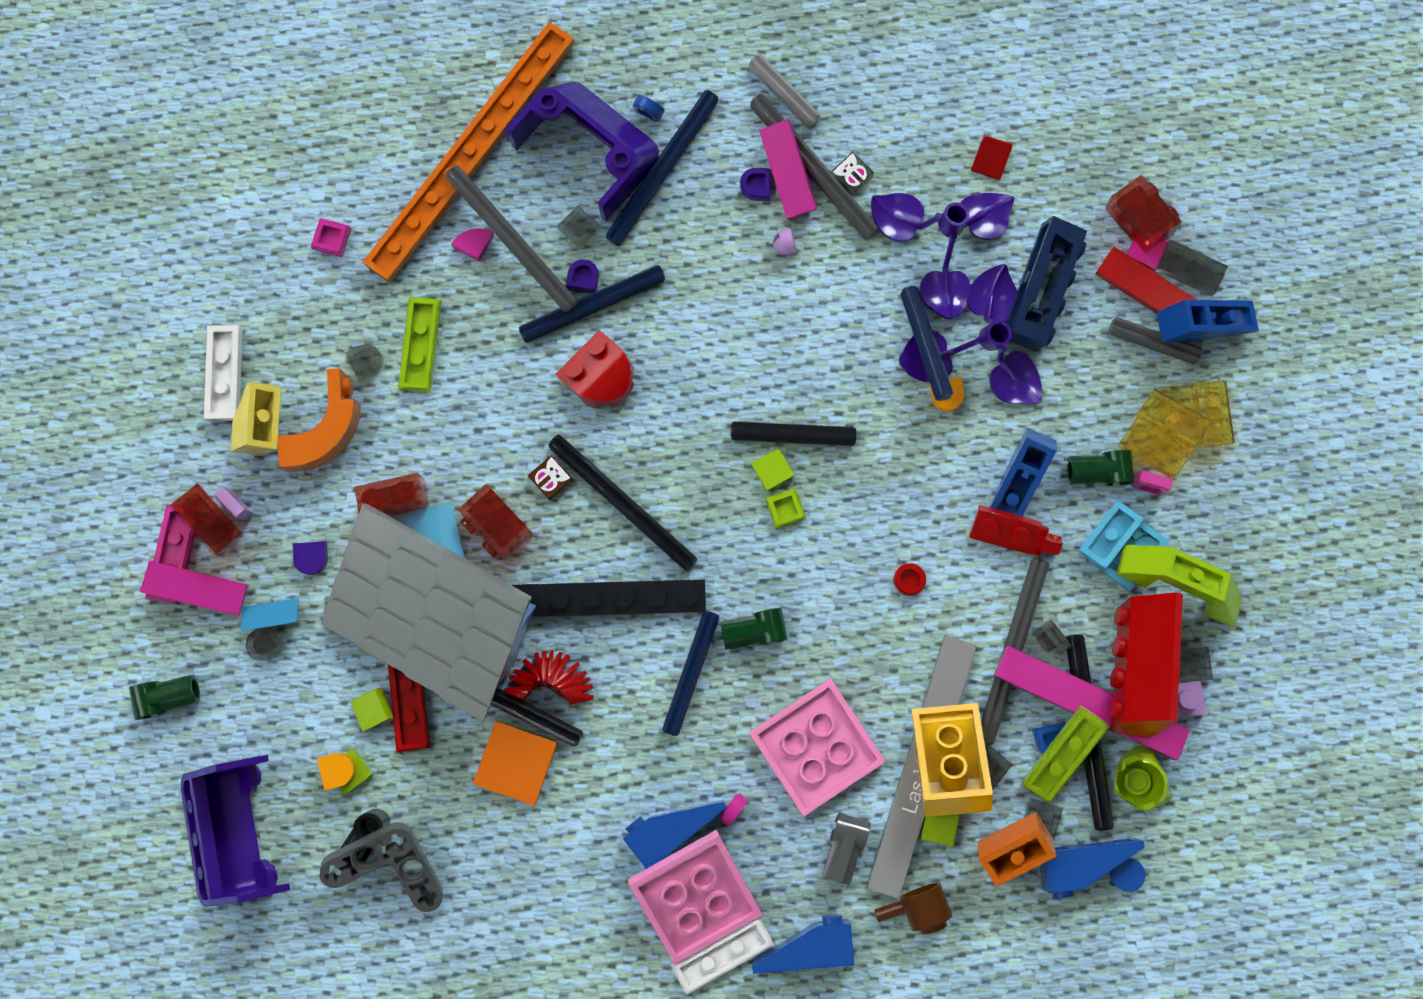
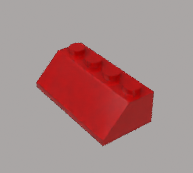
(1146, 664)

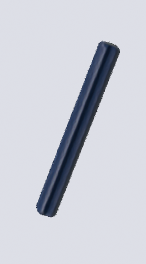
(592, 303)

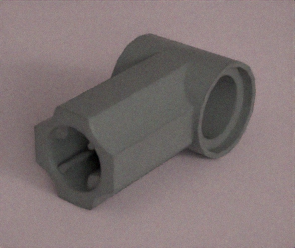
(847, 842)

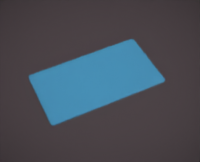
(269, 614)

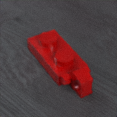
(1013, 532)

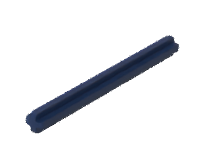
(662, 167)

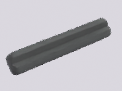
(1152, 340)

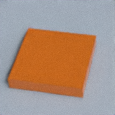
(515, 763)

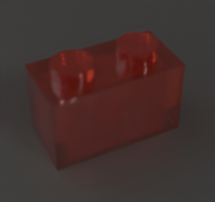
(1143, 214)
(394, 495)
(205, 519)
(494, 522)

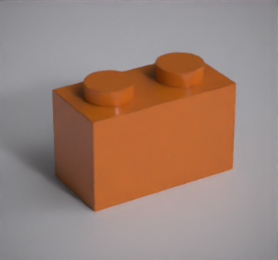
(1016, 849)

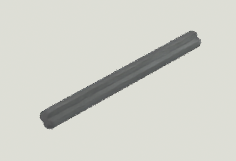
(820, 173)
(511, 238)
(1016, 639)

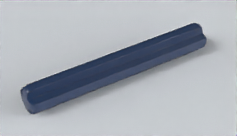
(926, 343)
(690, 673)

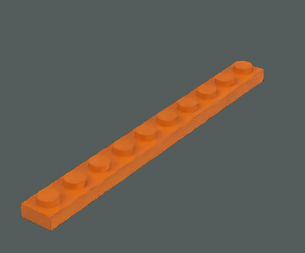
(469, 151)

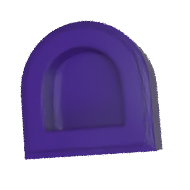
(756, 184)
(582, 277)
(310, 557)

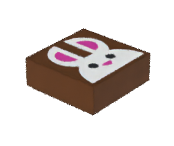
(550, 477)

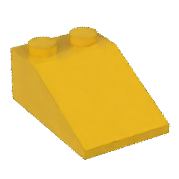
(952, 760)

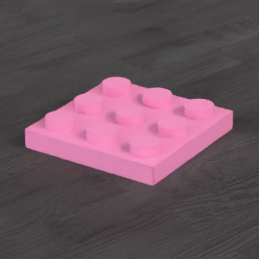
(817, 747)
(695, 897)

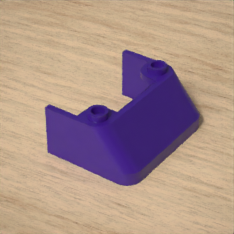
(631, 150)
(224, 833)

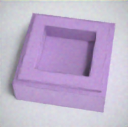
(233, 504)

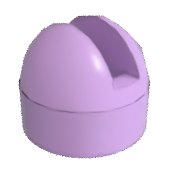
(784, 242)

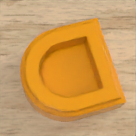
(955, 400)
(336, 770)

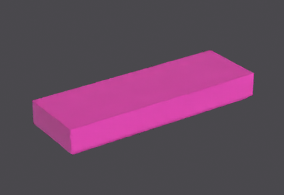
(788, 169)
(173, 546)
(194, 588)

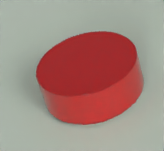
(909, 579)

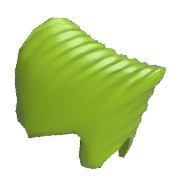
(1141, 779)

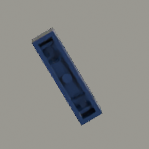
(1054, 240)

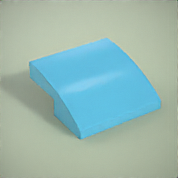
(436, 524)
(1116, 530)

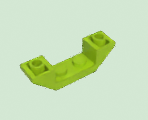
(1215, 586)

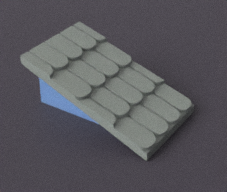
(427, 611)

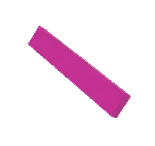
(1071, 692)

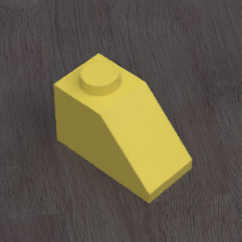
(256, 420)

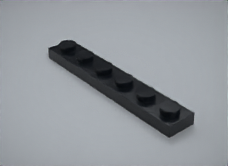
(616, 598)

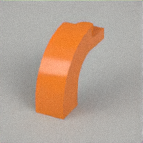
(330, 436)

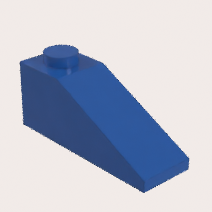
(1206, 320)
(1024, 472)
(665, 832)
(1083, 864)
(816, 946)

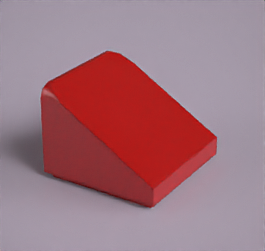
(991, 157)

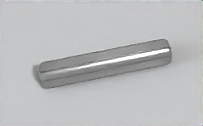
(784, 91)

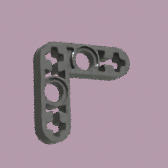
(394, 854)

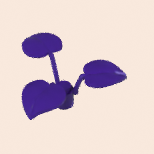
(984, 213)
(1016, 377)

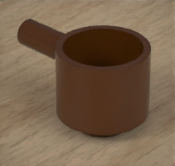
(924, 907)

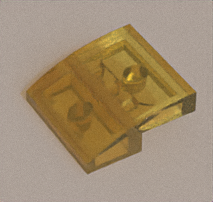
(1212, 402)
(1164, 434)

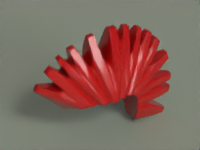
(552, 676)

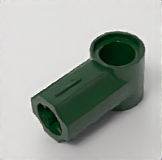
(1105, 468)
(760, 628)
(158, 697)

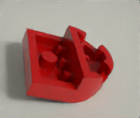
(599, 372)

